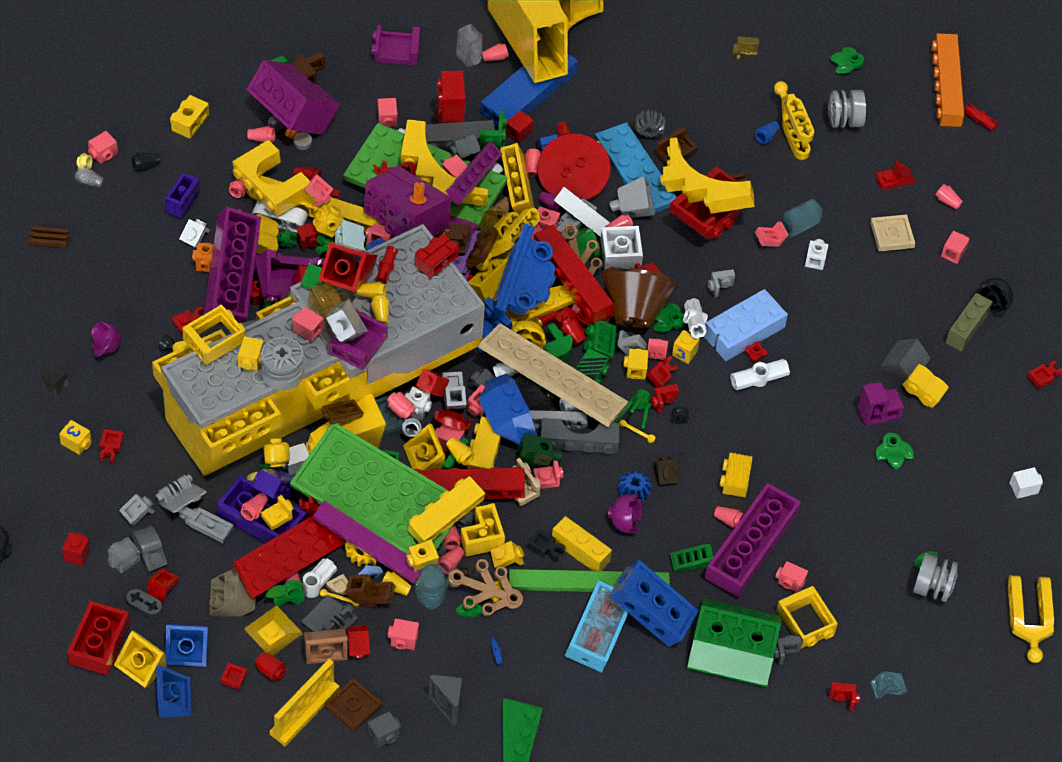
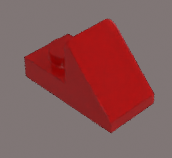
(895, 177)

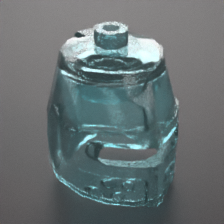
(431, 586)

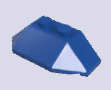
(506, 409)

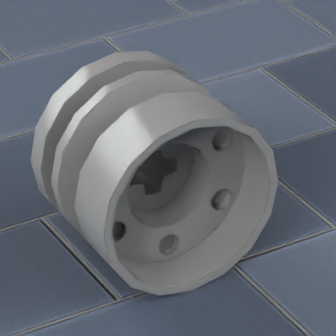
(843, 108)
(282, 363)
(935, 577)

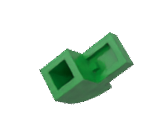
(559, 345)

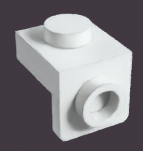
(194, 232)

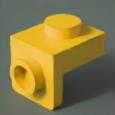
(507, 554)

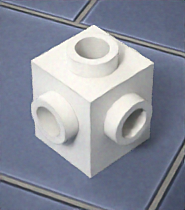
(421, 402)

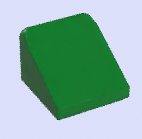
(311, 276)

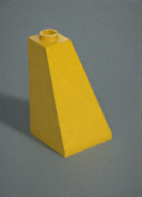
(368, 427)

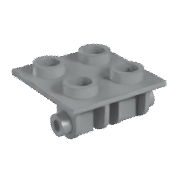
(185, 493)

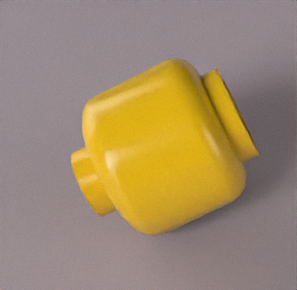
(276, 453)

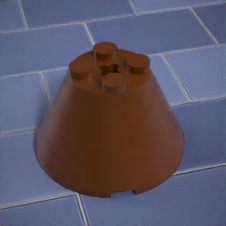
(637, 295)

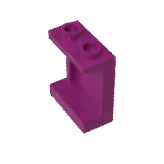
(396, 46)
(363, 348)

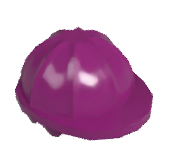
(105, 338)

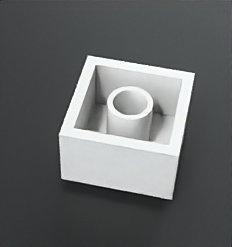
(621, 247)

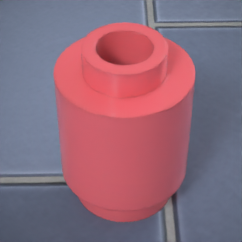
(401, 405)

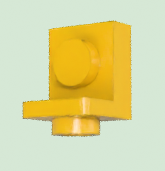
(278, 513)

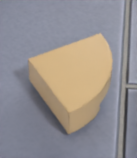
(338, 585)

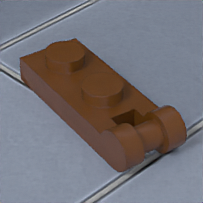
(482, 247)

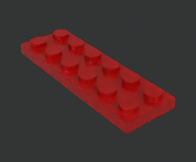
(285, 555)

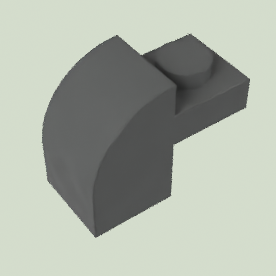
(149, 545)

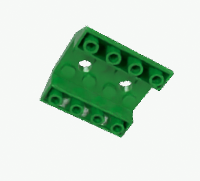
(732, 650)

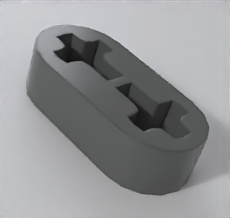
(143, 605)

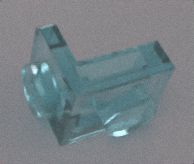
(888, 683)

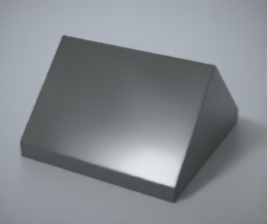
(904, 358)
(446, 695)

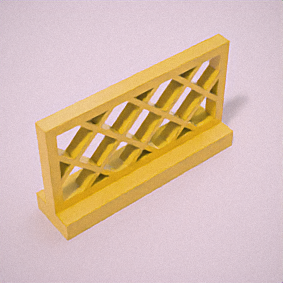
(305, 704)

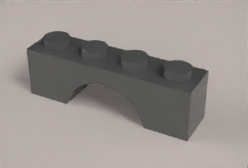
(602, 439)

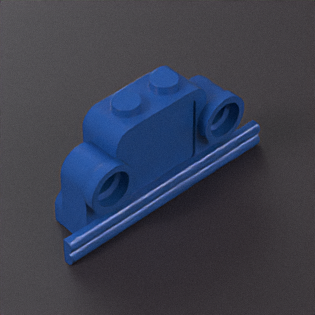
(526, 275)

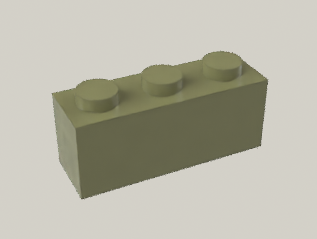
(968, 322)

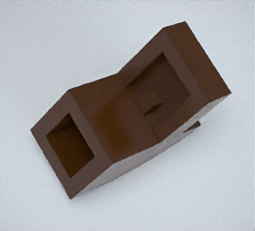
(310, 65)
(460, 235)
(367, 593)

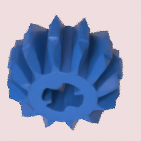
(635, 484)

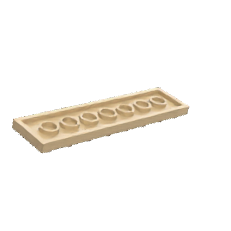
(553, 374)

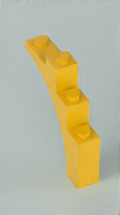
(416, 151)
(716, 194)

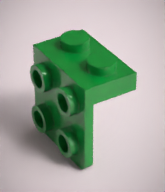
(495, 136)

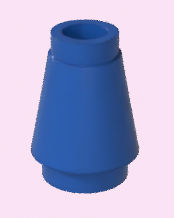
(766, 133)

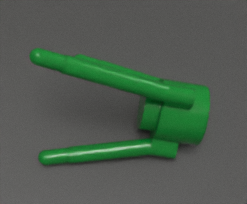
(639, 401)

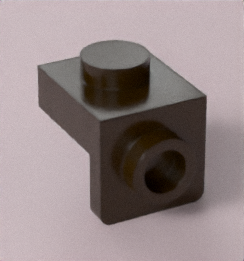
(667, 470)

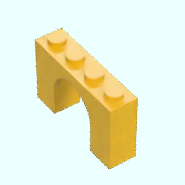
(276, 197)

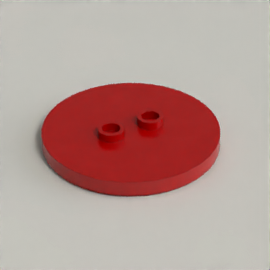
(576, 164)

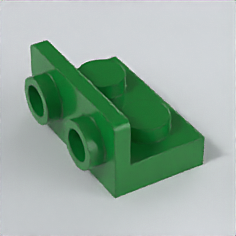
(601, 338)

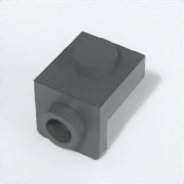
(479, 378)
(787, 645)

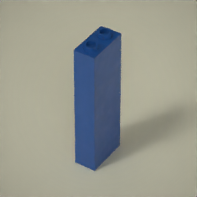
(522, 94)

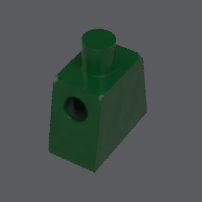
(537, 451)

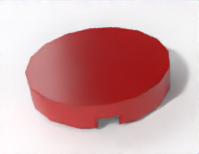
(453, 419)

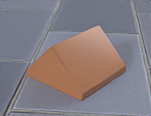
(325, 645)

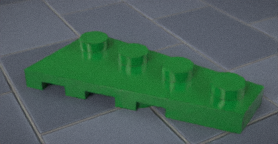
(519, 730)

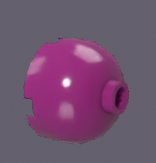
(626, 512)

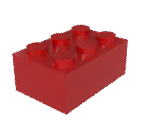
(450, 97)
(98, 638)

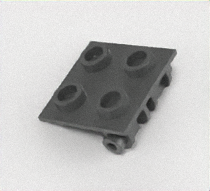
(329, 616)

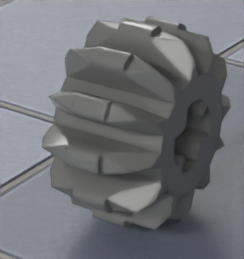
(650, 123)

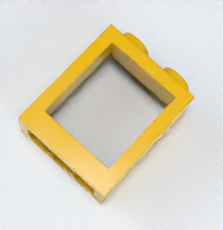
(203, 323)
(799, 600)

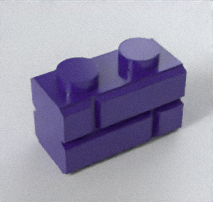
(182, 195)

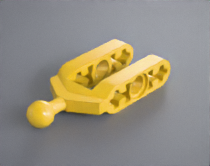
(789, 103)
(506, 241)
(1031, 633)

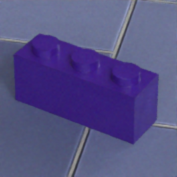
(274, 483)

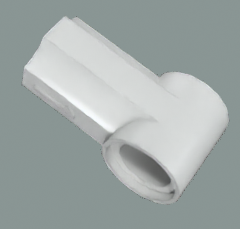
(318, 577)

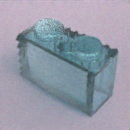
(802, 217)

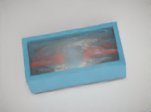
(597, 629)

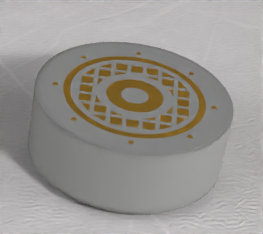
(302, 141)

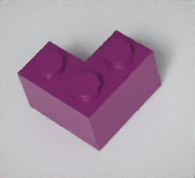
(879, 404)

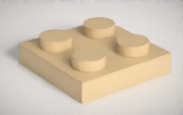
(892, 232)

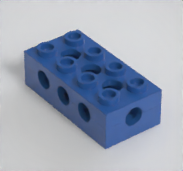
(653, 603)

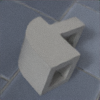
(455, 391)

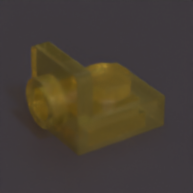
(745, 45)
(490, 218)

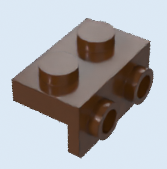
(687, 146)

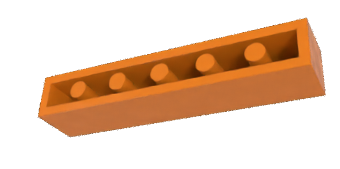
(948, 80)

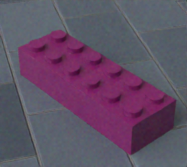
(233, 262)
(752, 540)

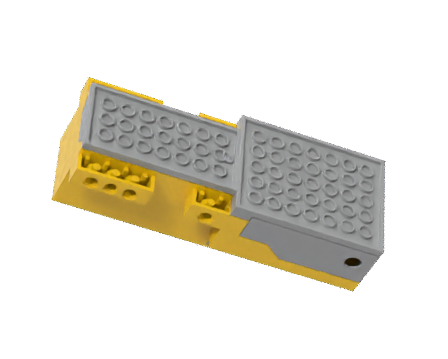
(231, 411)

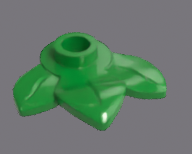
(847, 60)
(669, 318)
(895, 452)
(288, 592)

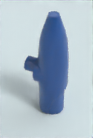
(496, 651)

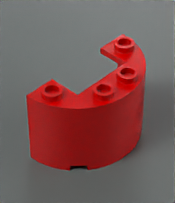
(699, 217)

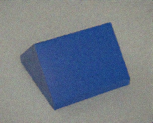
(186, 645)
(173, 693)

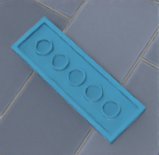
(633, 162)

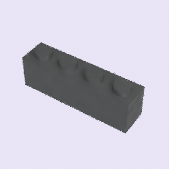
(443, 134)

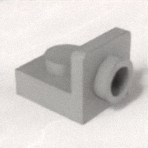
(719, 280)
(632, 342)
(137, 508)

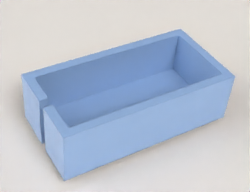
(745, 324)

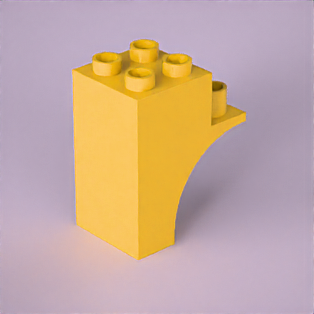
(540, 31)

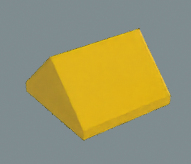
(425, 450)
(140, 659)

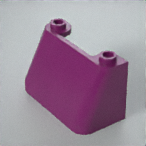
(277, 273)

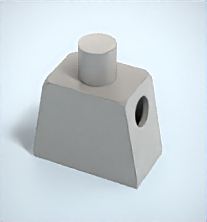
(634, 199)
(345, 322)

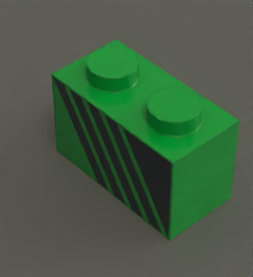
(594, 365)

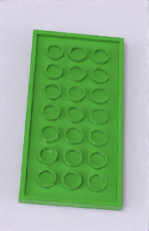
(387, 144)
(367, 486)

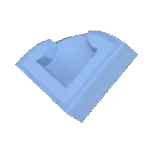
(372, 571)

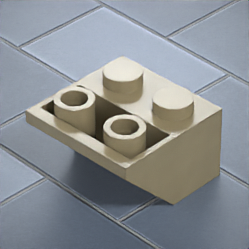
(230, 596)

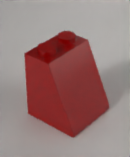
(347, 266)

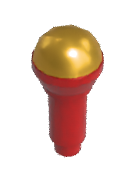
(543, 320)

